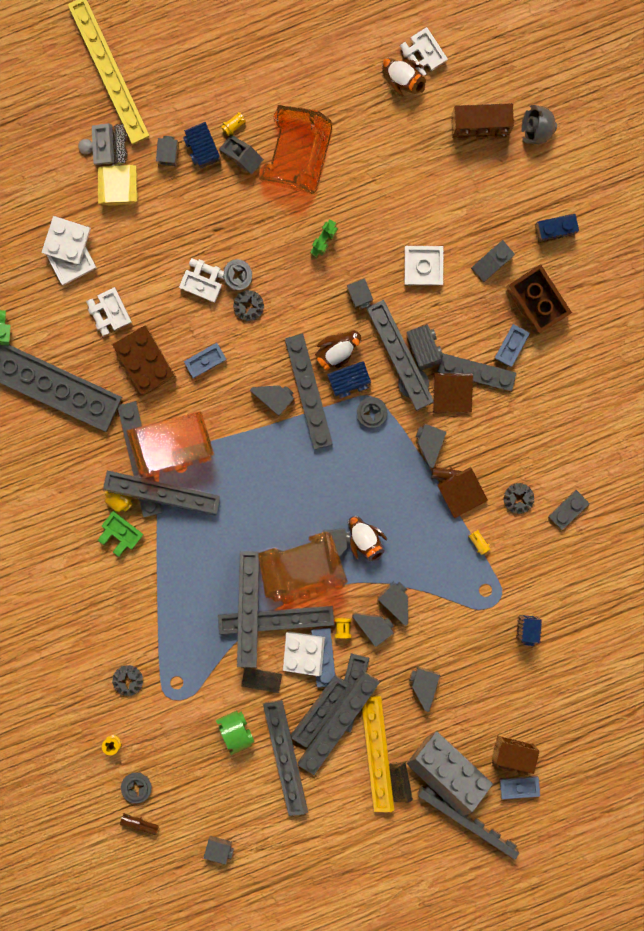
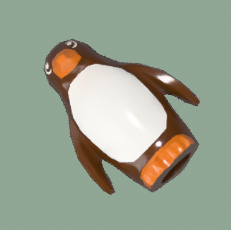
(404, 75)
(337, 349)
(365, 539)

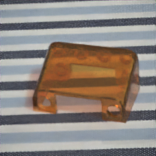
(170, 444)
(302, 570)

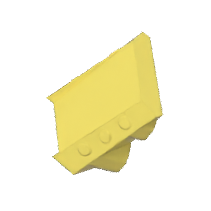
(117, 185)

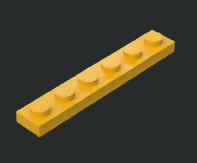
(377, 755)

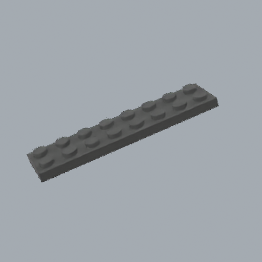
(57, 387)

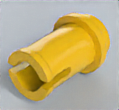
(234, 123)
(479, 542)

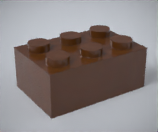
(482, 121)
(538, 299)
(144, 360)

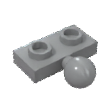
(101, 144)

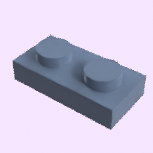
(512, 345)
(205, 360)
(519, 787)

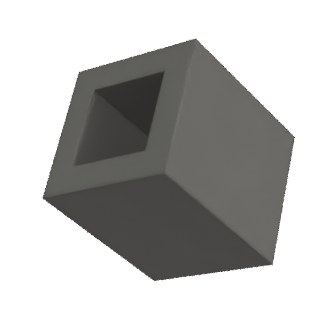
(167, 151)
(360, 294)
(218, 850)

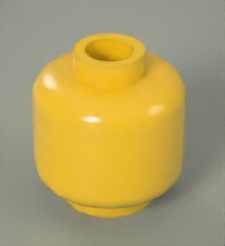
(118, 502)

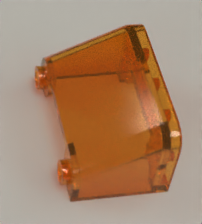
(299, 149)

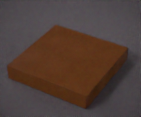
(453, 392)
(462, 492)

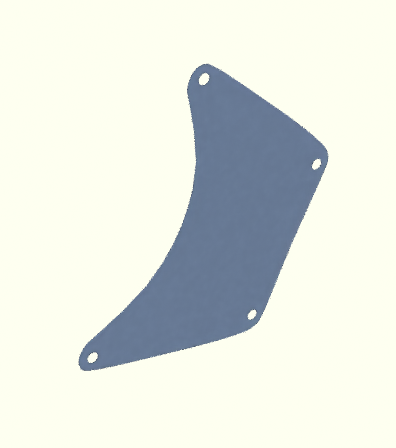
(277, 496)

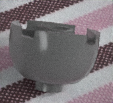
(538, 125)

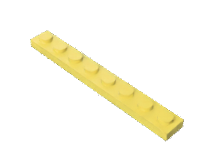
(109, 71)

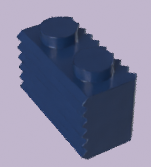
(202, 145)
(556, 228)
(349, 379)
(529, 629)

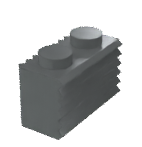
(424, 347)

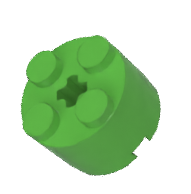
(234, 732)

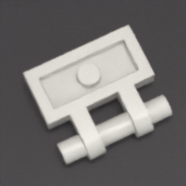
(427, 48)
(199, 285)
(114, 310)

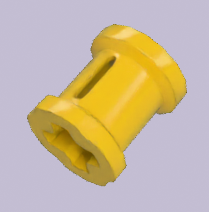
(342, 628)
(105, 745)

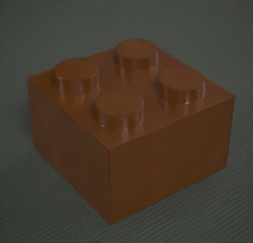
(515, 755)

